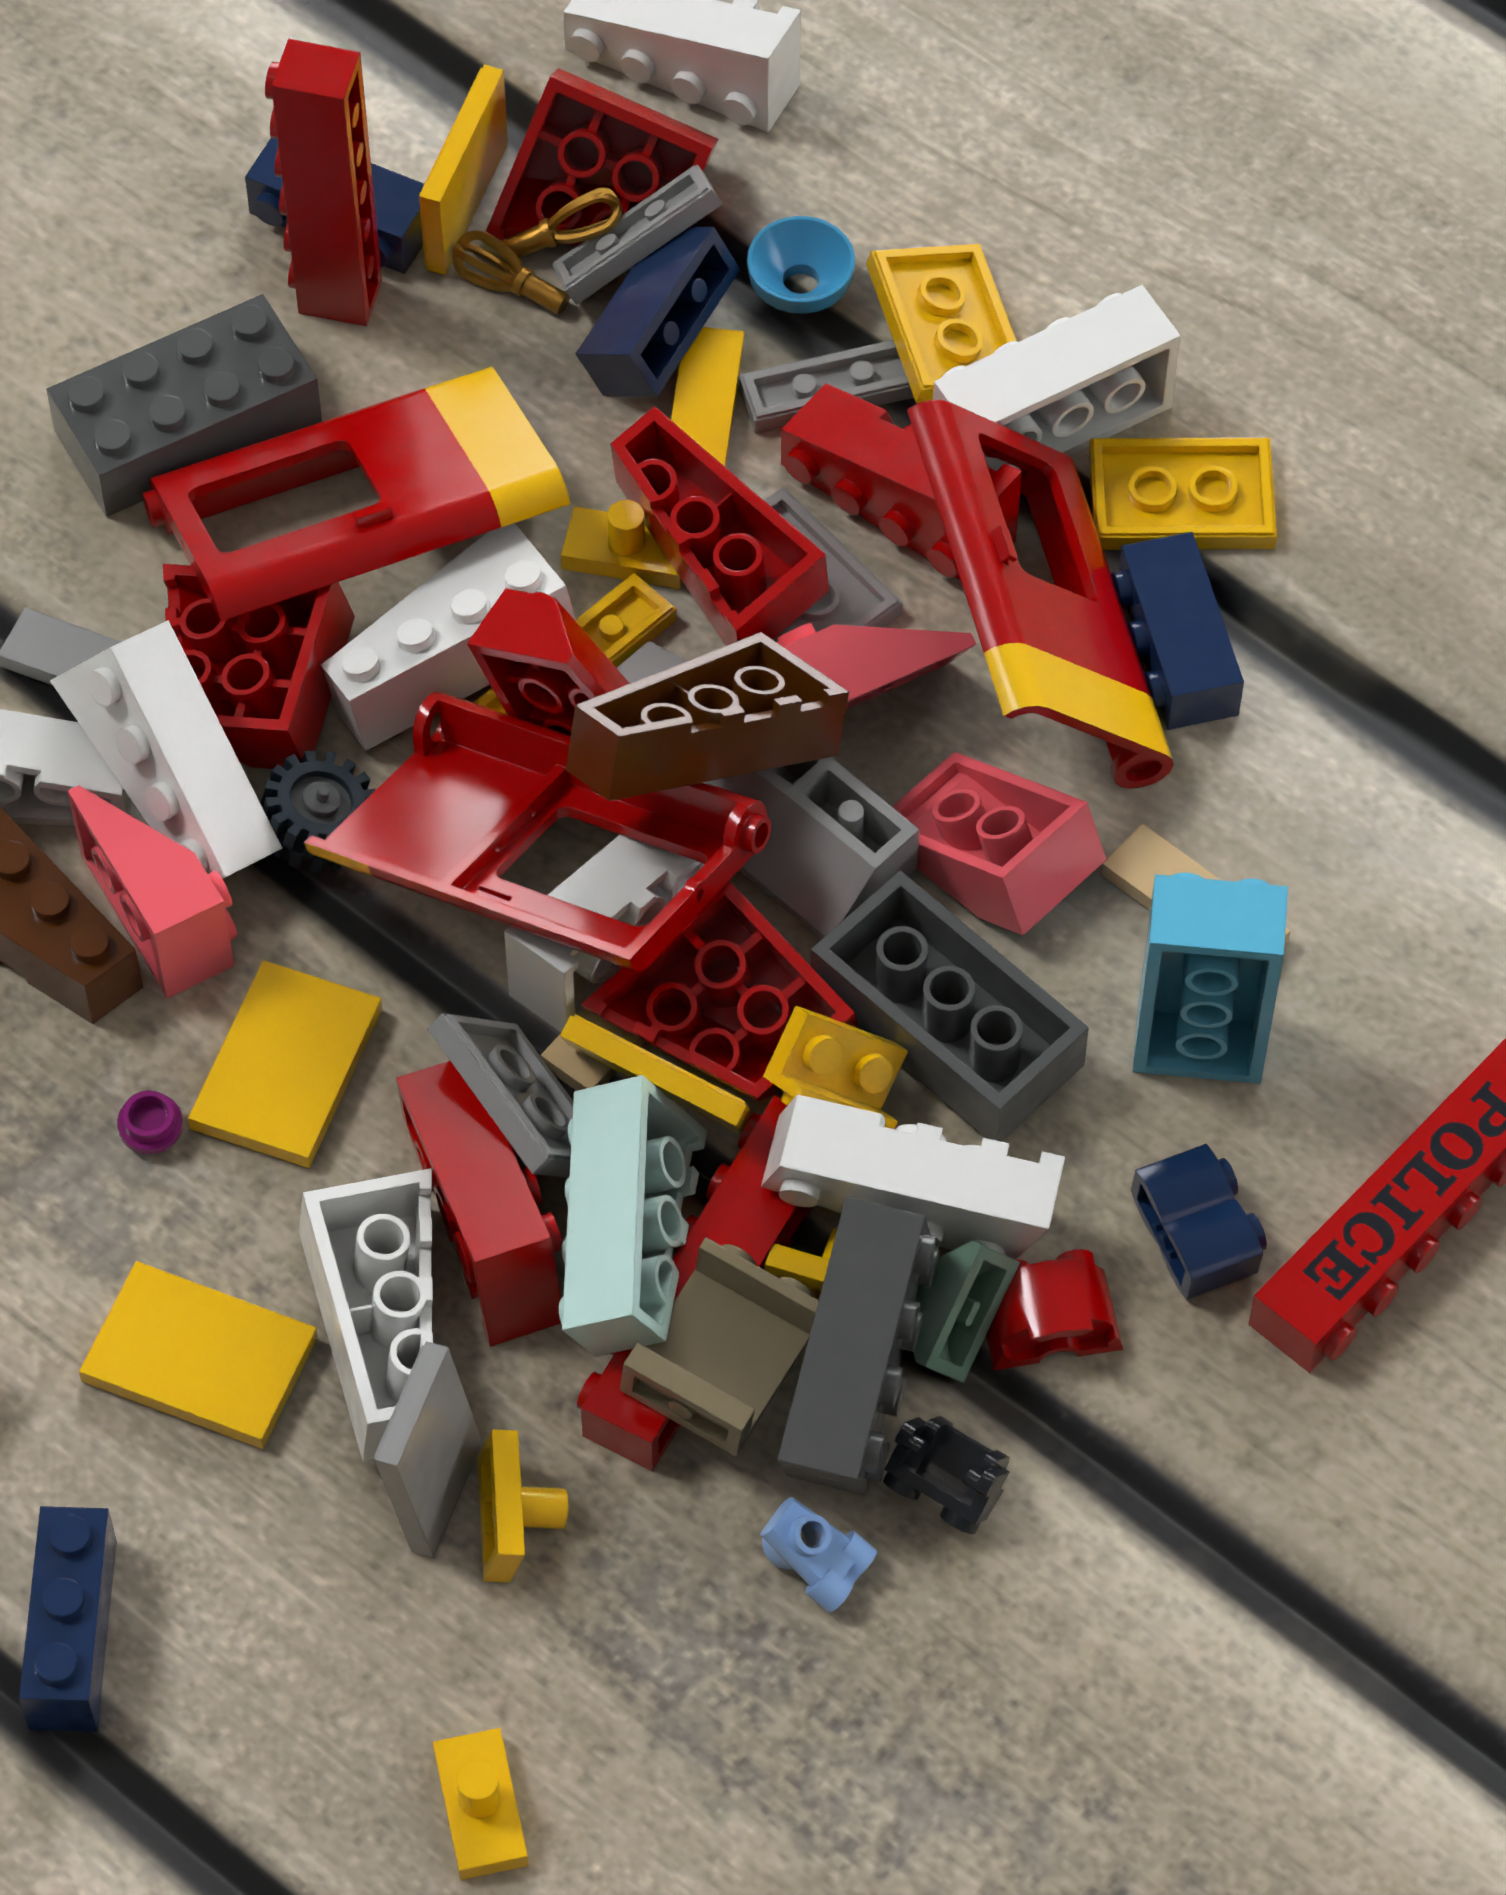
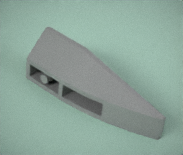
(828, 830)

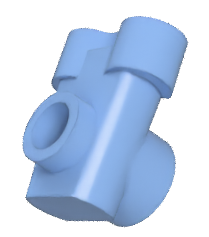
(827, 1561)

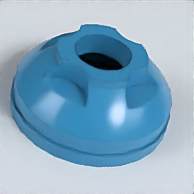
(801, 247)

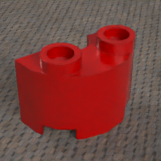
(1054, 1310)

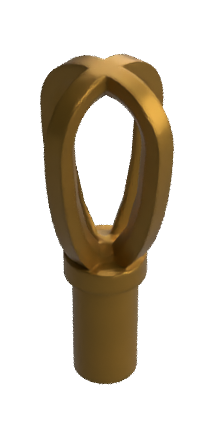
(547, 232)
(517, 278)

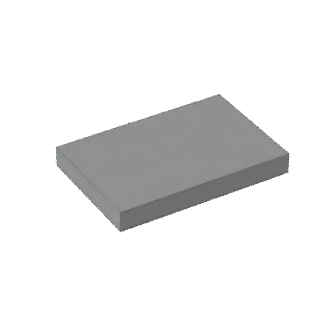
(854, 591)
(512, 1088)
(428, 1449)

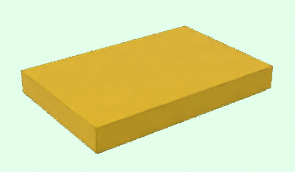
(463, 168)
(938, 309)
(1182, 486)
(285, 1064)
(667, 1077)
(199, 1354)

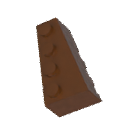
(707, 721)
(58, 934)

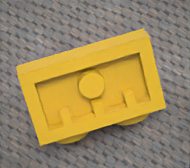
(834, 1063)

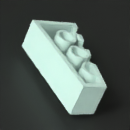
(625, 1213)

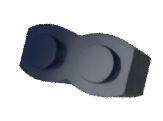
(1198, 1221)

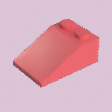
(874, 658)
(1000, 840)
(158, 894)

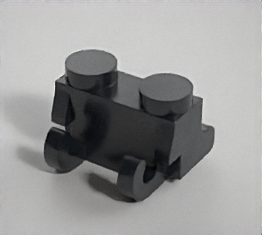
(949, 1469)

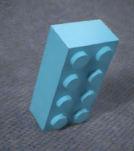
(1210, 977)

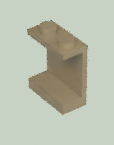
(725, 1347)

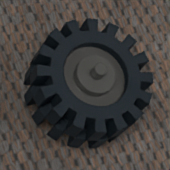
(311, 801)

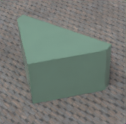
(961, 1307)

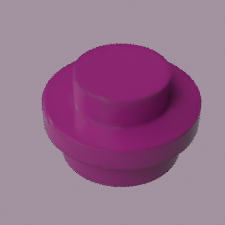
(149, 1122)

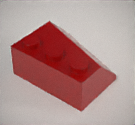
(591, 141)
(540, 659)
(262, 665)
(720, 995)

